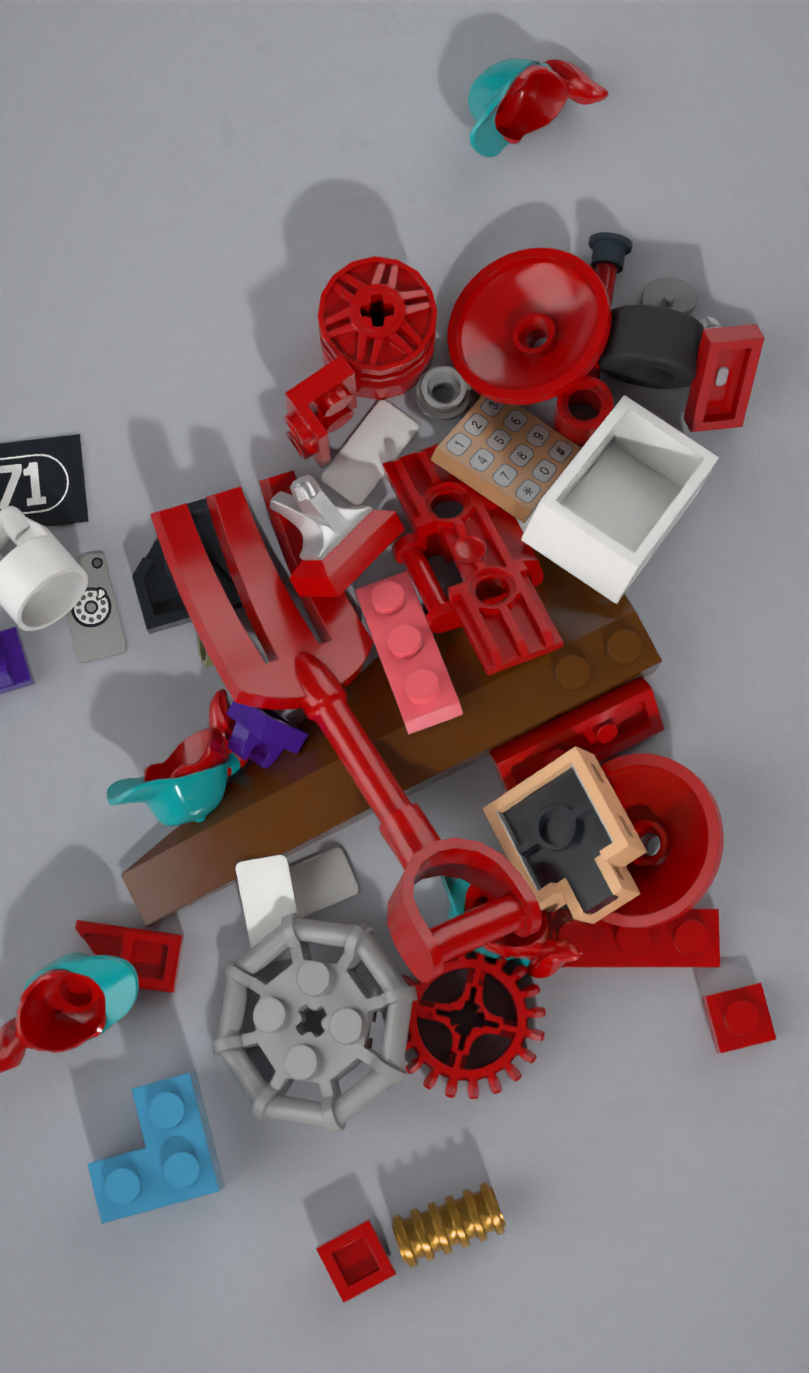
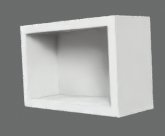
(619, 499)

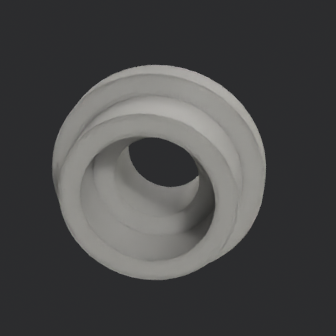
(439, 377)

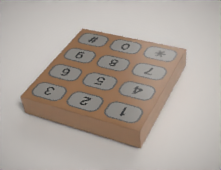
(505, 455)

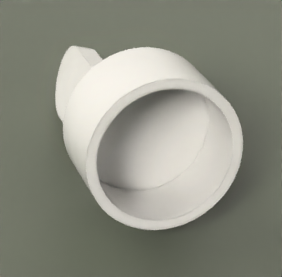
(39, 575)

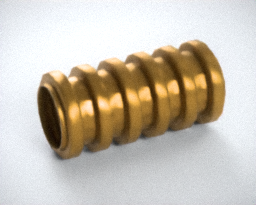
(448, 1225)

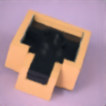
(569, 837)

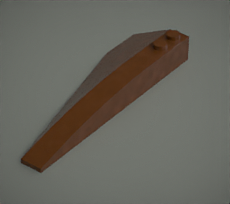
(312, 792)

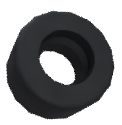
(652, 347)

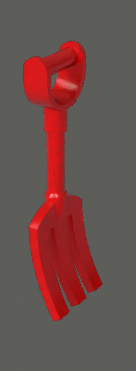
(314, 679)

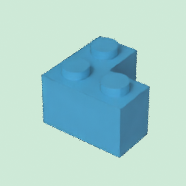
(177, 1157)

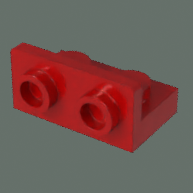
(320, 407)

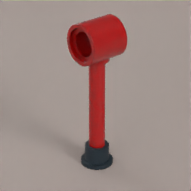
(607, 261)

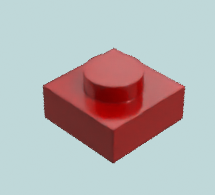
(739, 1018)
(356, 1260)

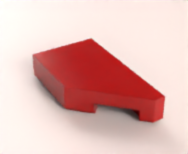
(151, 953)

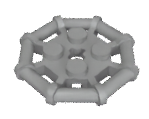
(281, 1020)

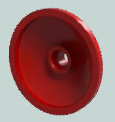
(514, 306)
(682, 812)

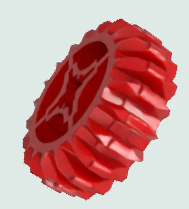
(516, 1029)

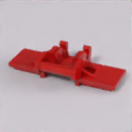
(489, 557)

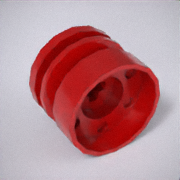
(385, 357)

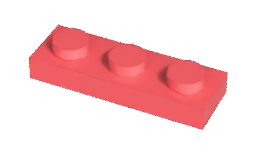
(408, 652)

